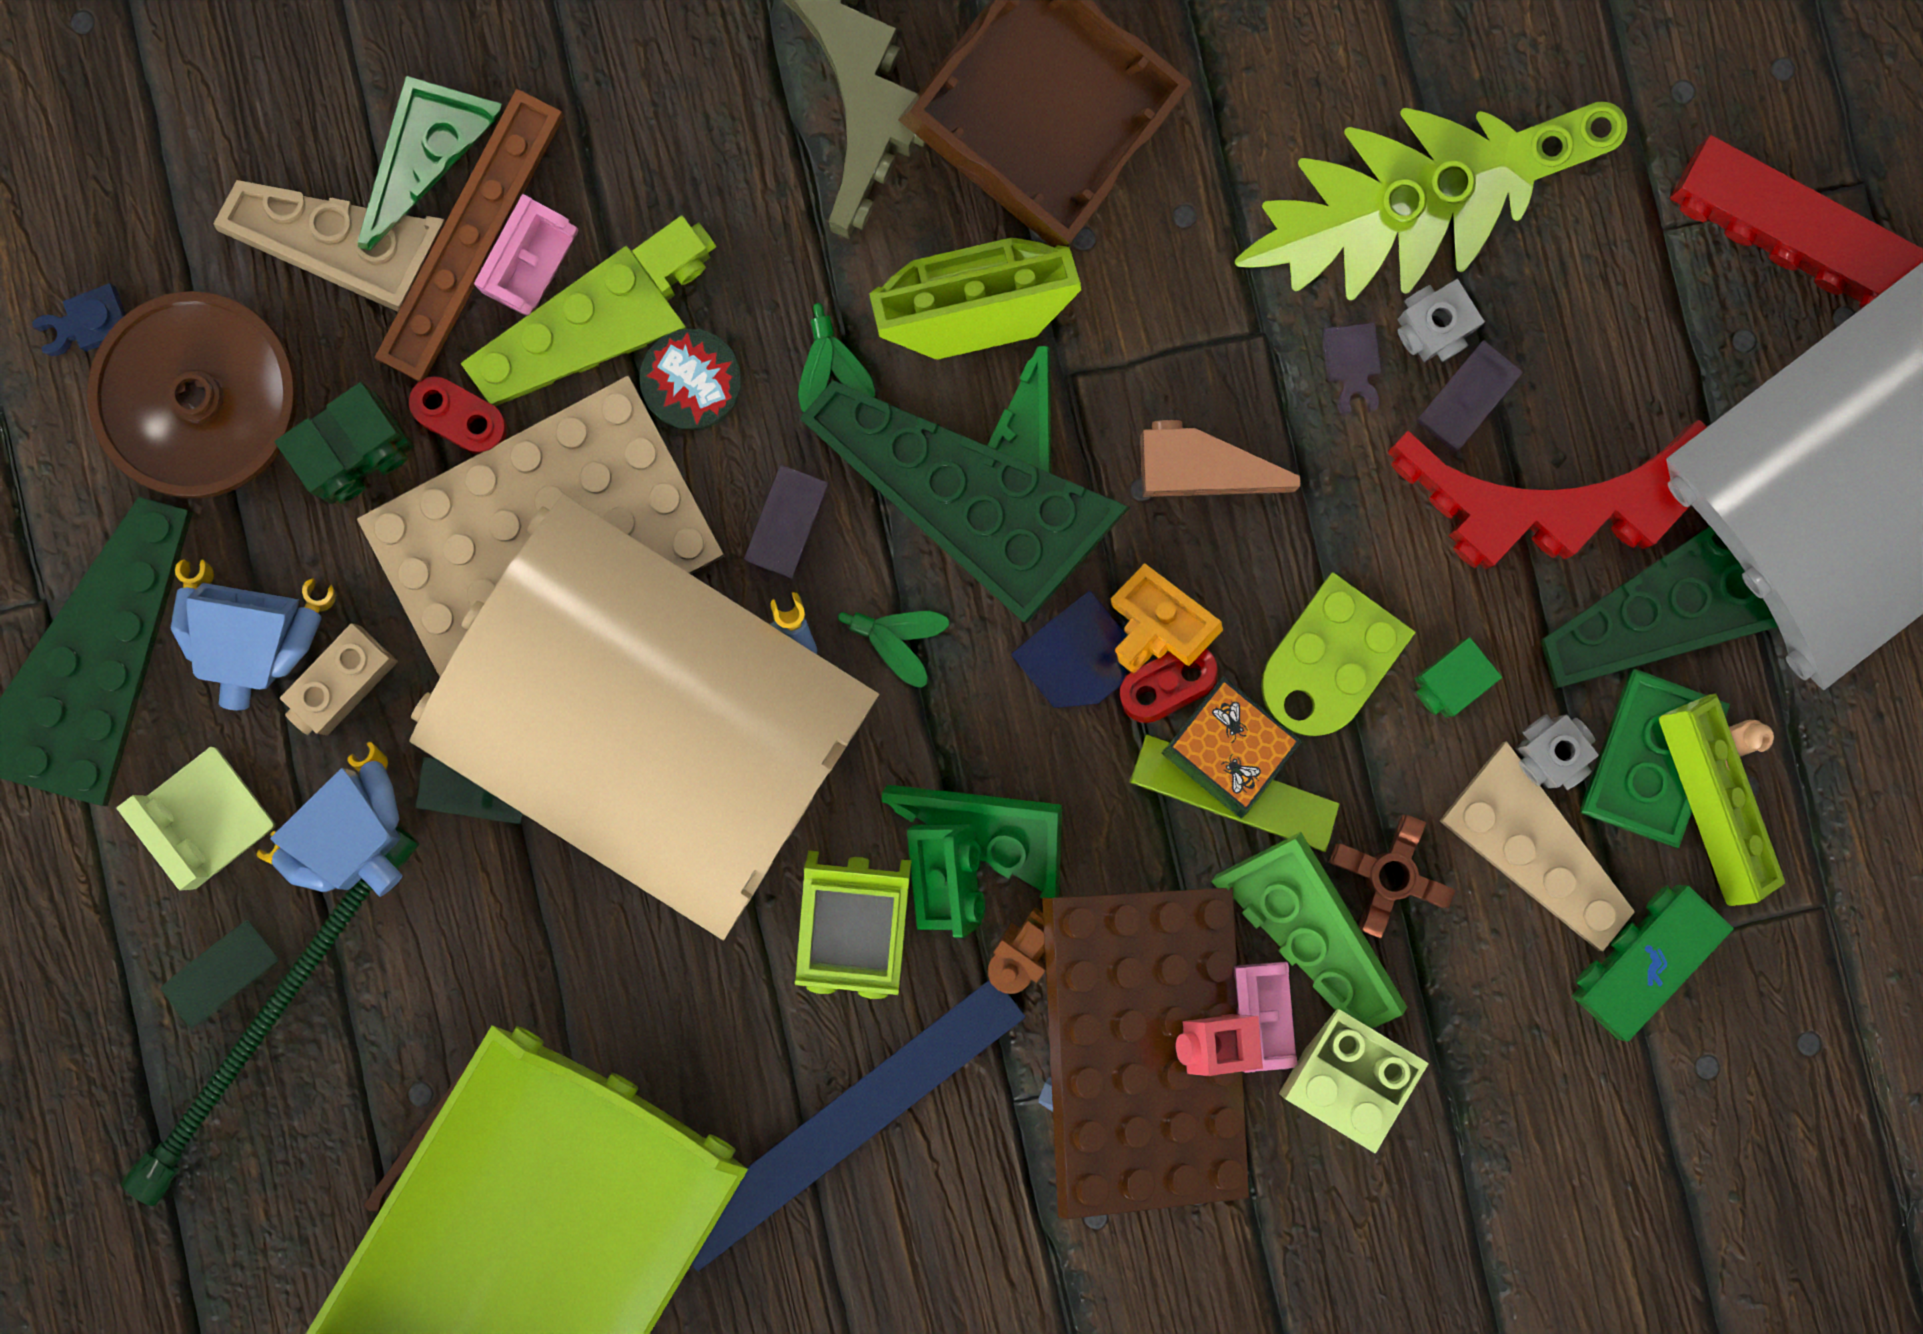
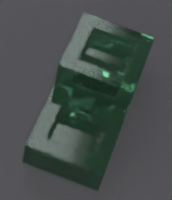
(450, 792)
(219, 974)

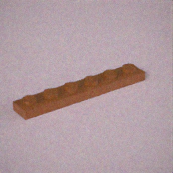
(469, 236)

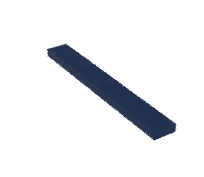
(861, 1113)

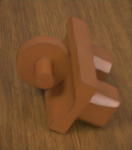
(1019, 955)

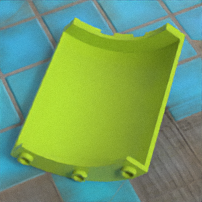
(536, 1208)

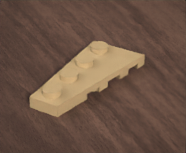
(324, 239)
(1536, 848)

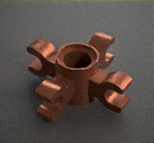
(1401, 850)

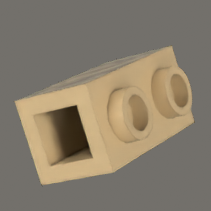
(337, 681)

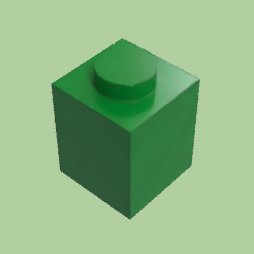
(1456, 679)

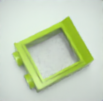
(852, 927)

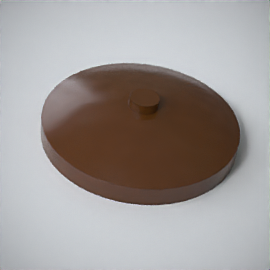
(191, 394)

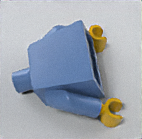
(242, 634)
(342, 832)

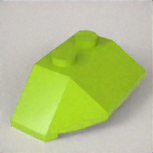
(975, 297)

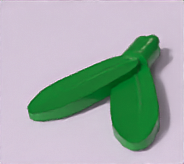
(826, 355)
(887, 636)

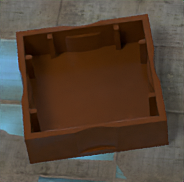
(1045, 108)

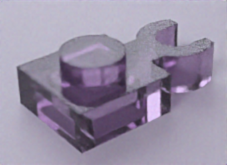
(1352, 357)

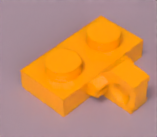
(1161, 621)

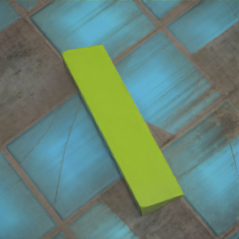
(1722, 801)
(1278, 810)

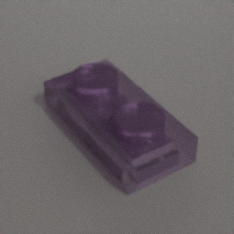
(1469, 396)
(786, 522)

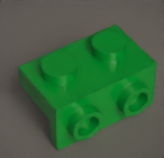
(946, 878)

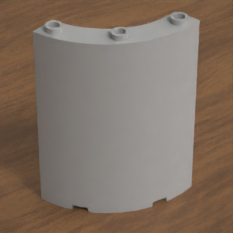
(1825, 486)

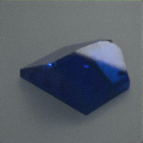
(1075, 655)

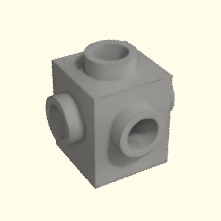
(1452, 311)
(1539, 755)

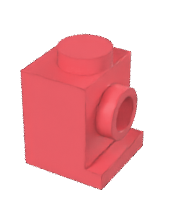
(1220, 1045)

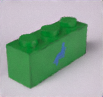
(1650, 960)

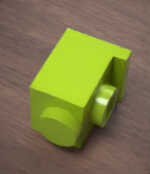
(675, 255)

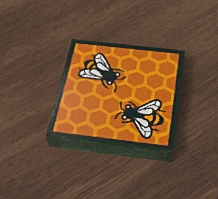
(1232, 747)

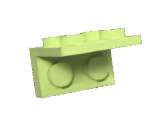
(198, 820)

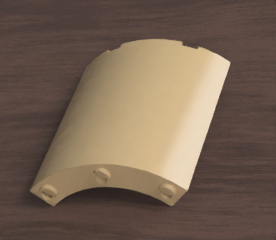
(640, 715)

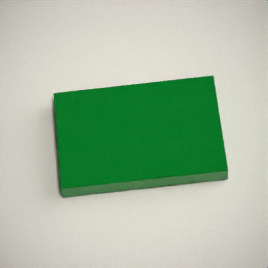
(1635, 772)

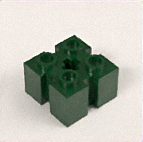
(346, 445)

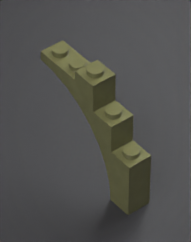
(859, 54)

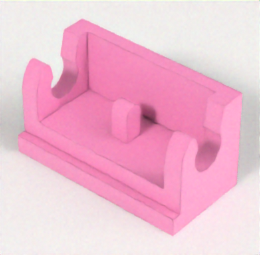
(526, 256)
(1265, 993)

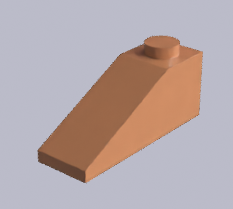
(1195, 463)

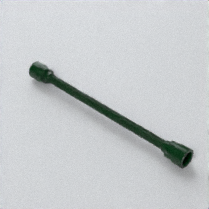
(156, 1169)

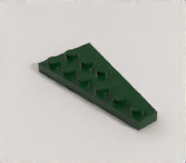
(986, 509)
(1665, 610)
(82, 682)

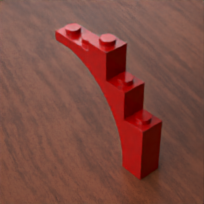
(1562, 519)

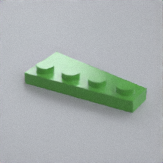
(1304, 914)

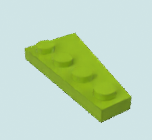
(589, 322)

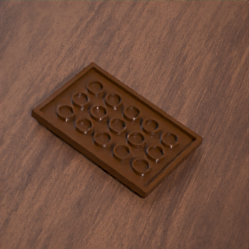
(1124, 1109)

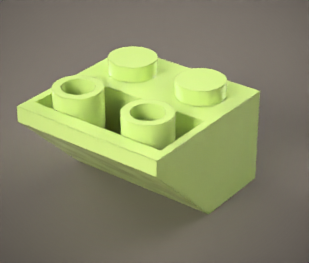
(1353, 1079)

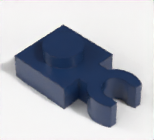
(87, 320)

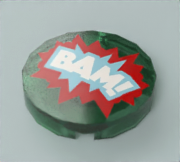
(690, 379)

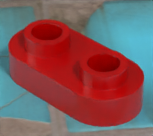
(456, 414)
(1166, 681)

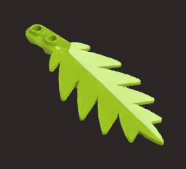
(1421, 194)

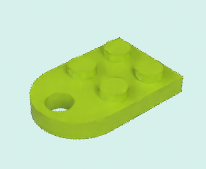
(1334, 656)

